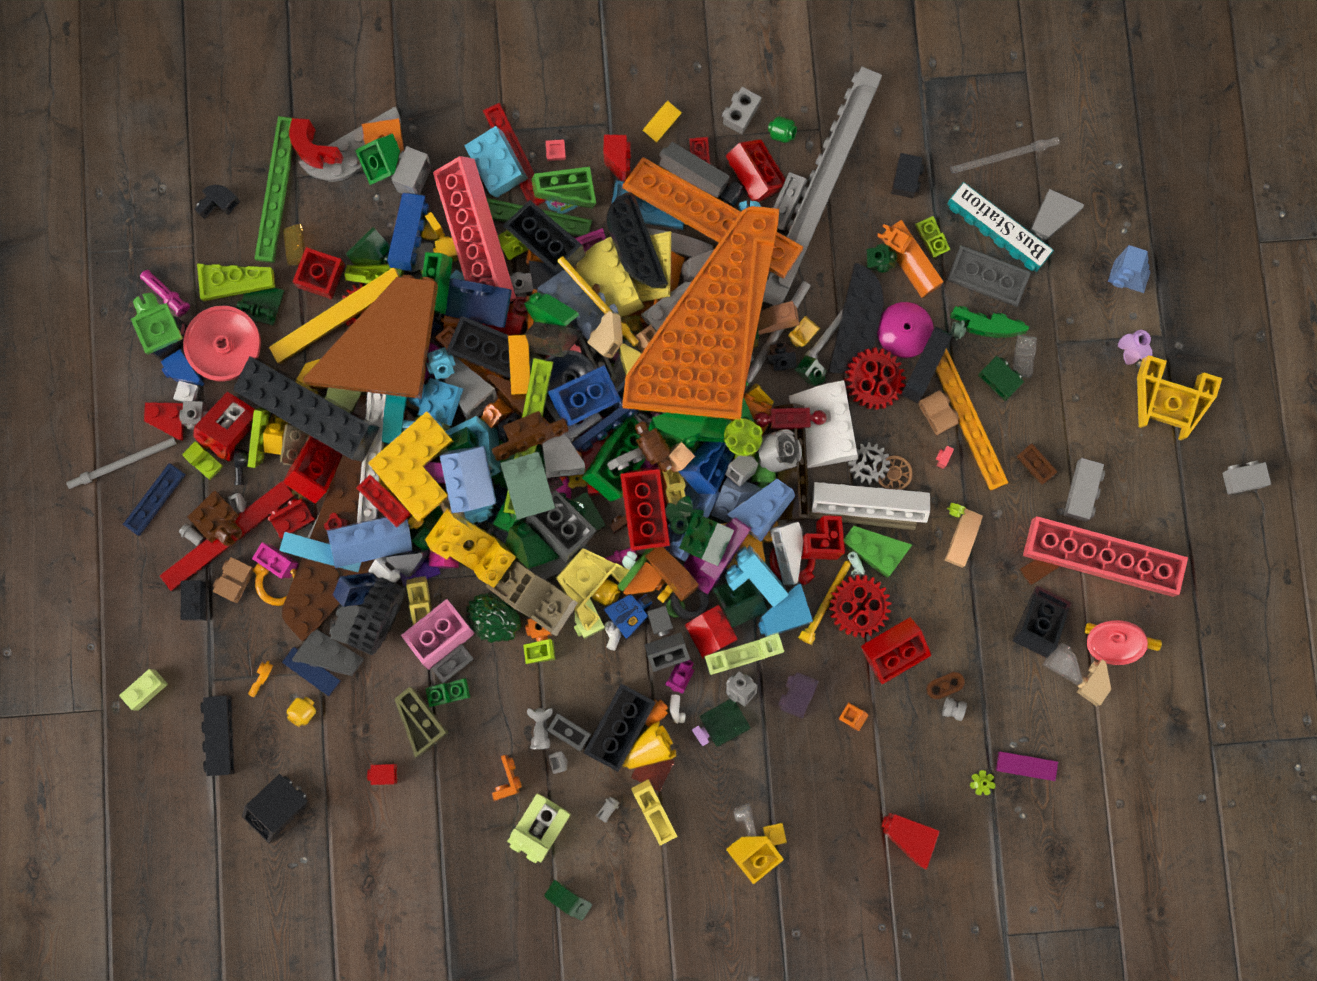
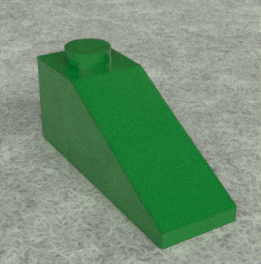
(549, 310)

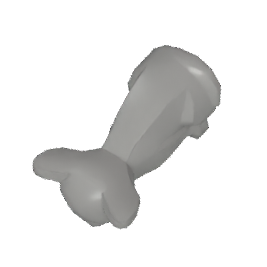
(540, 738)

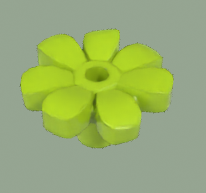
(978, 783)

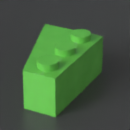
(566, 186)
(876, 549)

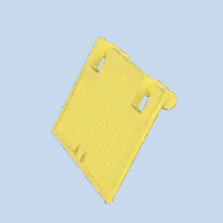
(662, 246)

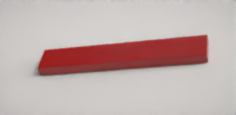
(497, 117)

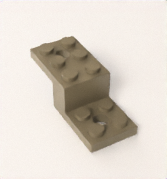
(534, 597)

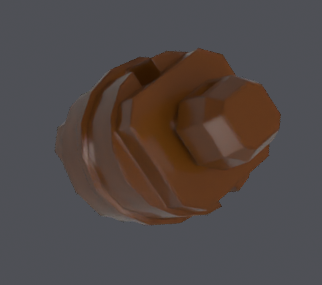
(653, 446)

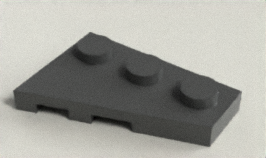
(327, 653)

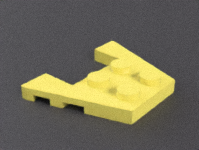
(583, 577)

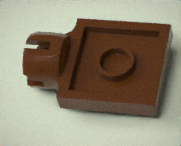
(216, 519)

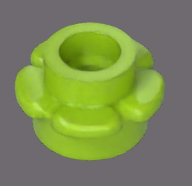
(956, 510)

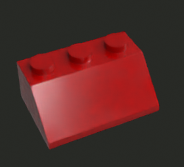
(756, 169)
(896, 650)

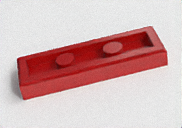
(383, 501)

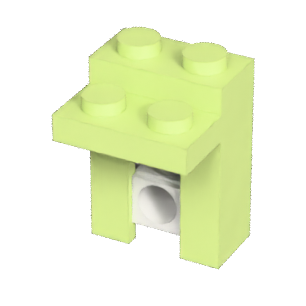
(531, 844)

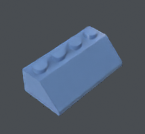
(368, 541)

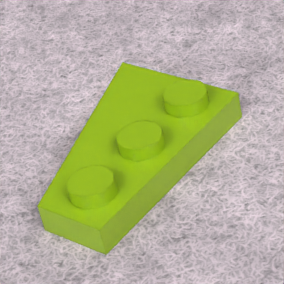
(367, 273)

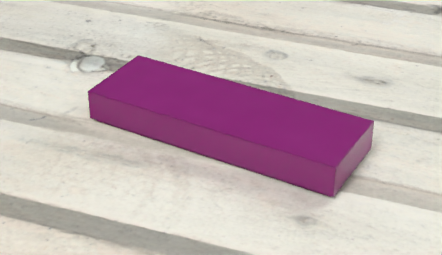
(1027, 766)

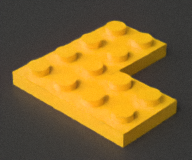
(403, 465)

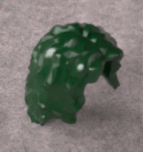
(492, 618)

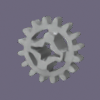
(879, 458)

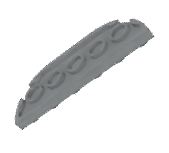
(347, 147)

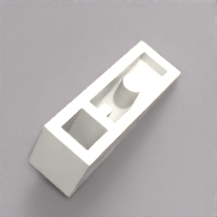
(788, 549)

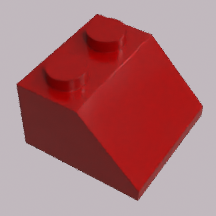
(711, 631)

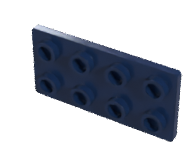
(478, 302)

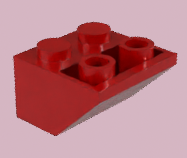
(616, 153)

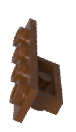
(528, 433)

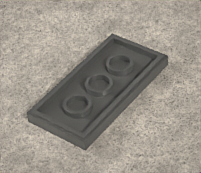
(988, 276)

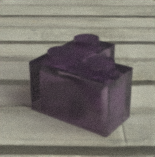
(798, 694)

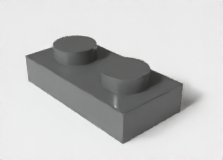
(452, 663)

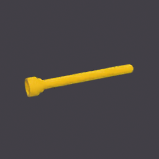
(808, 634)

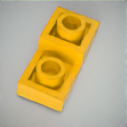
(662, 121)

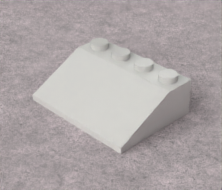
(835, 438)

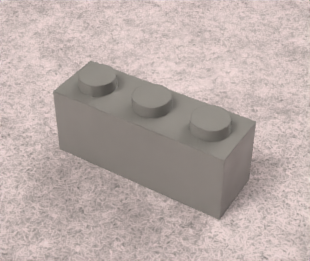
(1084, 490)

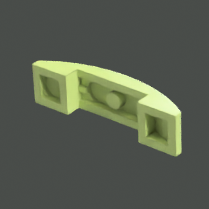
(744, 654)

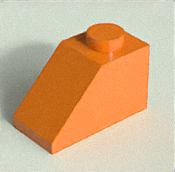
(645, 581)

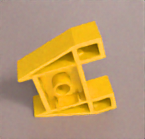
(1171, 401)

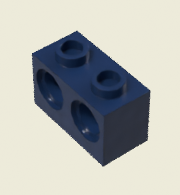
(353, 588)

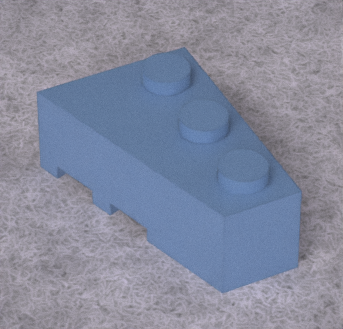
(1131, 269)

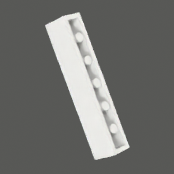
(871, 502)

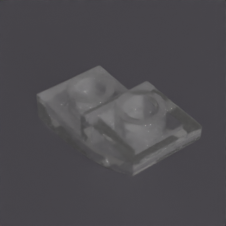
(1024, 355)

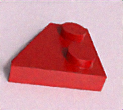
(165, 418)

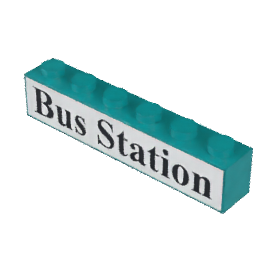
(999, 227)

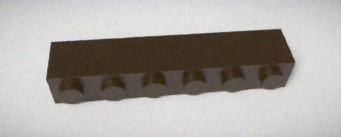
(796, 478)

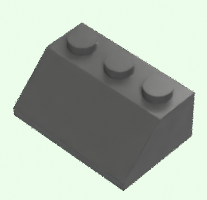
(562, 528)

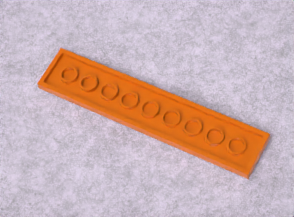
(699, 209)

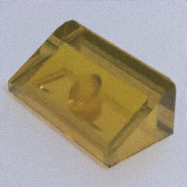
(294, 244)

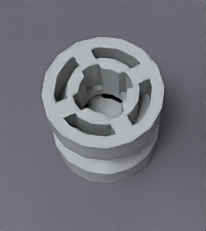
(954, 709)

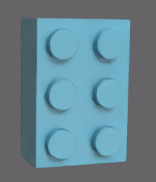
(496, 162)

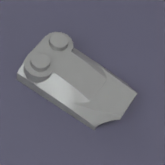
(658, 313)

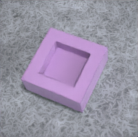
(701, 735)

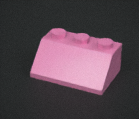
(437, 634)

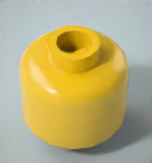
(607, 593)
(301, 711)

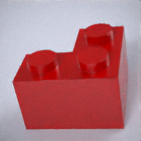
(828, 541)

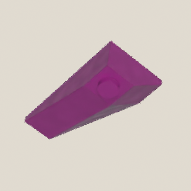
(708, 574)

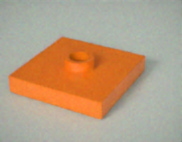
(379, 129)

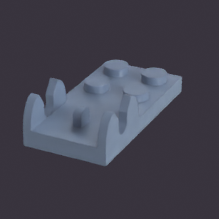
(571, 294)

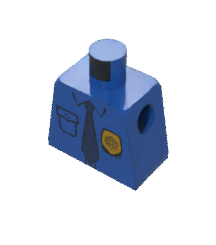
(628, 613)

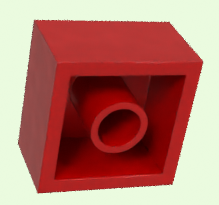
(319, 273)

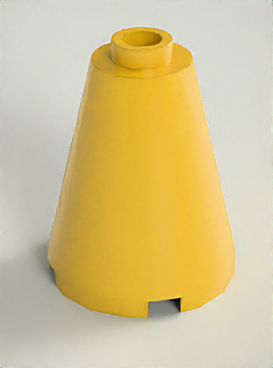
(650, 748)

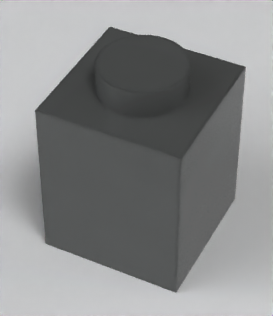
(660, 621)

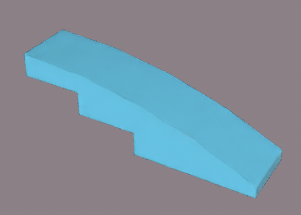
(311, 550)

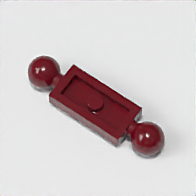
(790, 418)

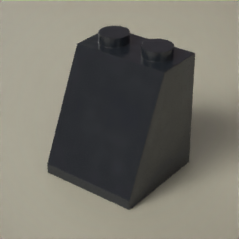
(274, 807)

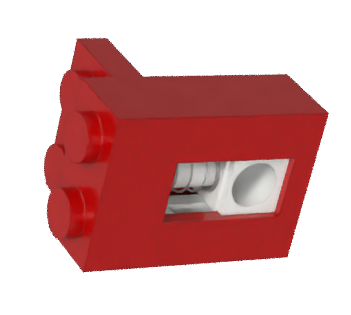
(223, 437)

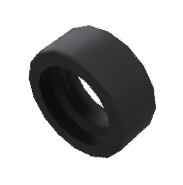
(690, 614)

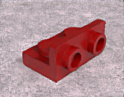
(291, 518)

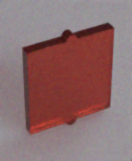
(654, 772)

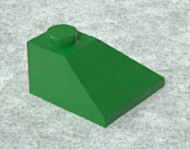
(379, 158)

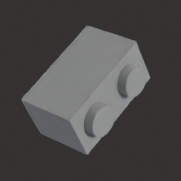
(1246, 478)

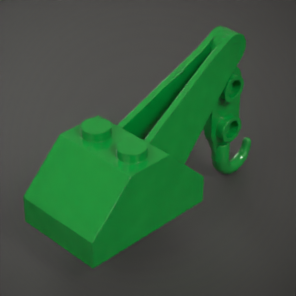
(693, 428)

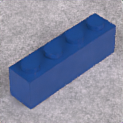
(407, 231)

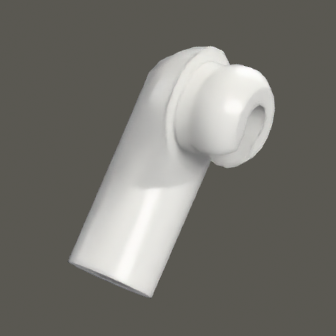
(613, 633)
(674, 709)

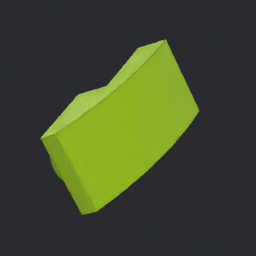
(932, 237)

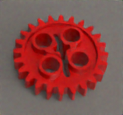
(890, 383)
(872, 617)

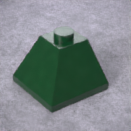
(369, 250)
(529, 546)

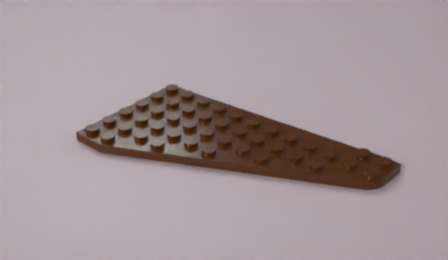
(312, 589)

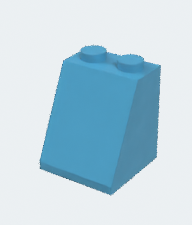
(786, 615)

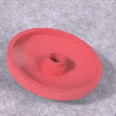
(221, 342)

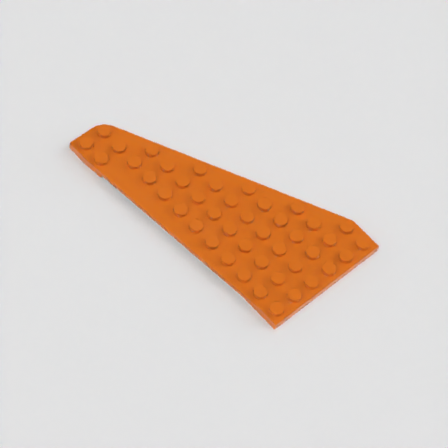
(707, 341)

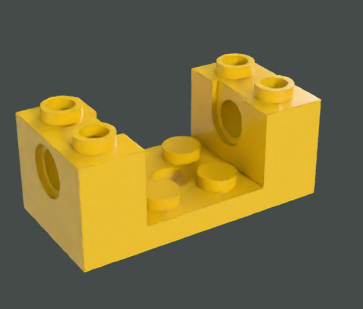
(486, 556)

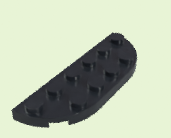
(634, 242)
(858, 319)

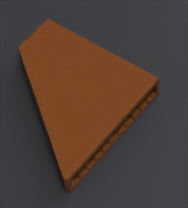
(385, 345)

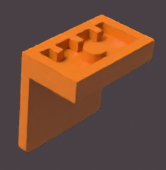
(515, 783)

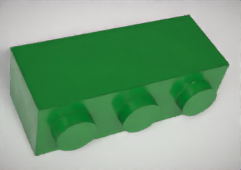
(438, 268)

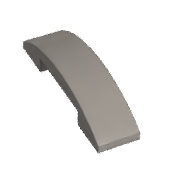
(685, 245)

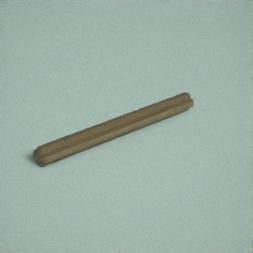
(910, 525)

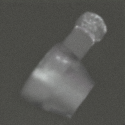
(744, 815)

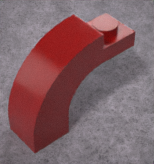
(301, 136)

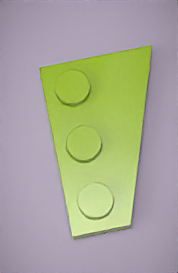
(260, 421)

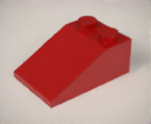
(313, 469)

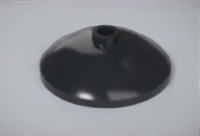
(572, 363)

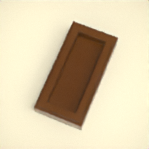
(1036, 570)

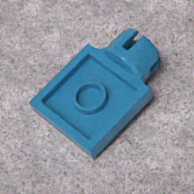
(439, 400)

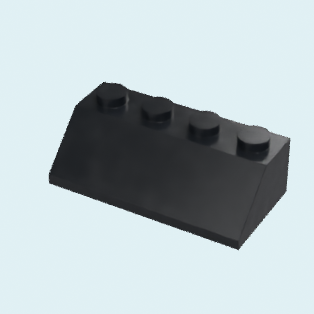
(544, 237)
(619, 727)

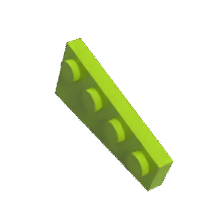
(231, 280)

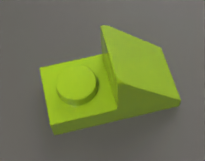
(202, 460)

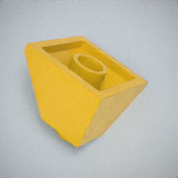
(755, 856)

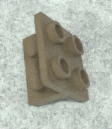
(292, 444)

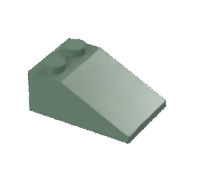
(527, 485)

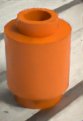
(657, 713)

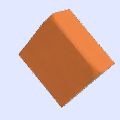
(853, 716)

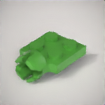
(154, 324)

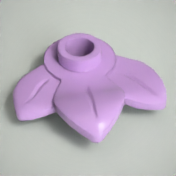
(1133, 348)

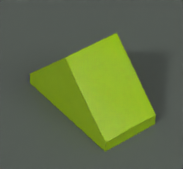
(539, 651)

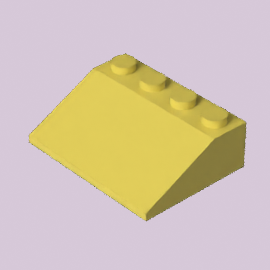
(604, 268)

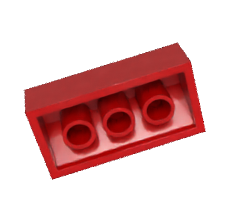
(645, 508)

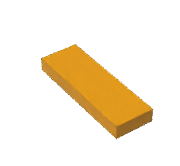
(519, 364)

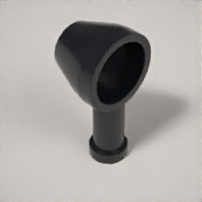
(241, 461)

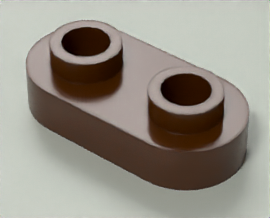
(945, 686)

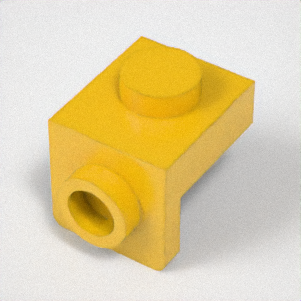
(804, 332)

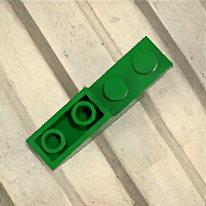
(997, 326)

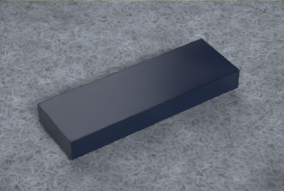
(316, 676)

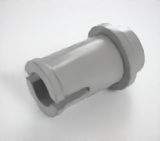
(191, 534)
(608, 808)

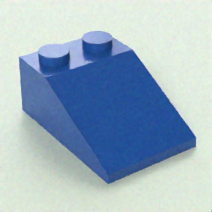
(584, 396)

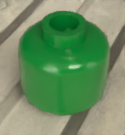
(782, 129)

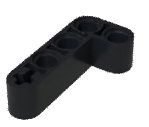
(926, 365)

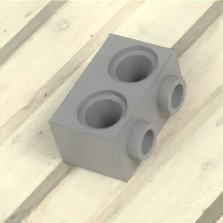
(745, 112)

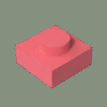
(555, 150)
(944, 456)

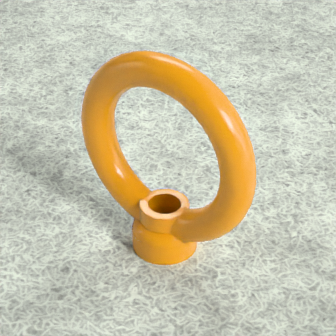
(261, 573)

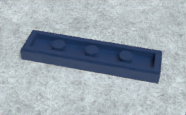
(154, 499)

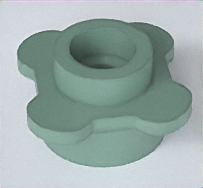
(958, 329)

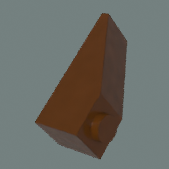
(503, 390)

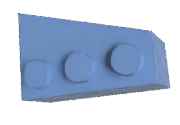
(764, 508)

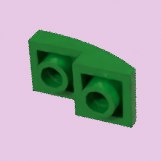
(447, 692)

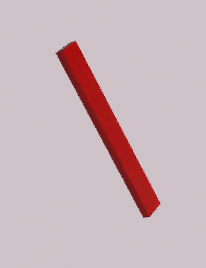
(208, 551)

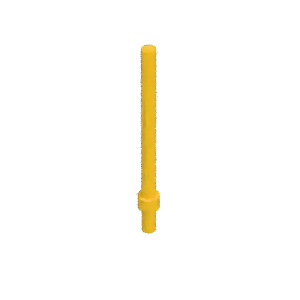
(595, 298)

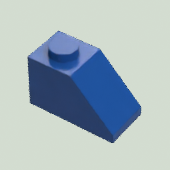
(179, 369)

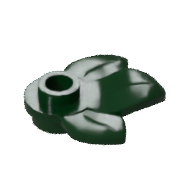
(683, 512)

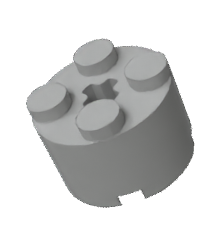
(779, 451)

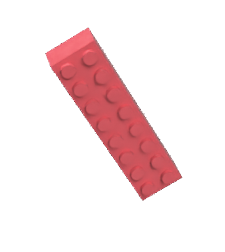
(472, 224)
(1105, 556)

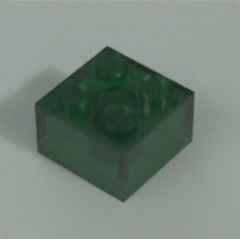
(740, 604)

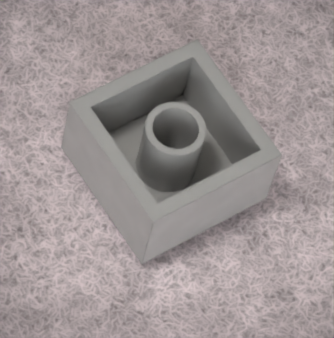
(411, 171)

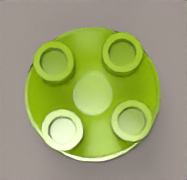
(743, 437)

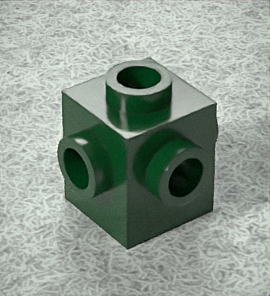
(881, 258)

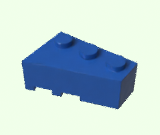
(708, 467)

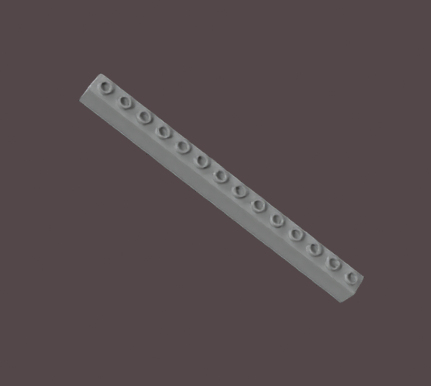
(825, 177)

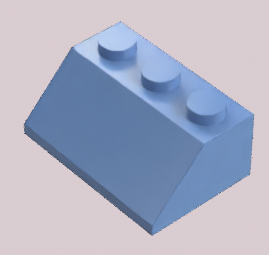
(467, 479)

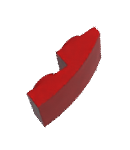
(700, 148)

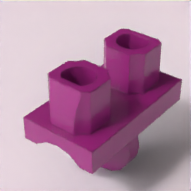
(680, 676)

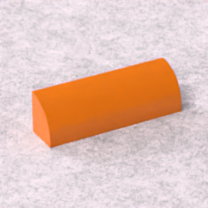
(917, 265)

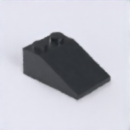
(1042, 622)

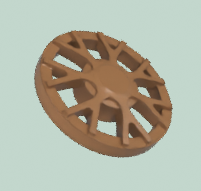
(895, 473)

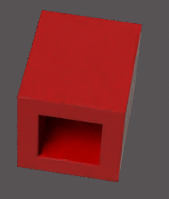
(382, 774)

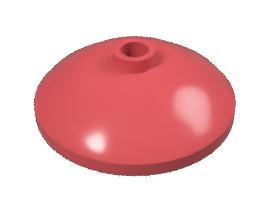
(1117, 642)

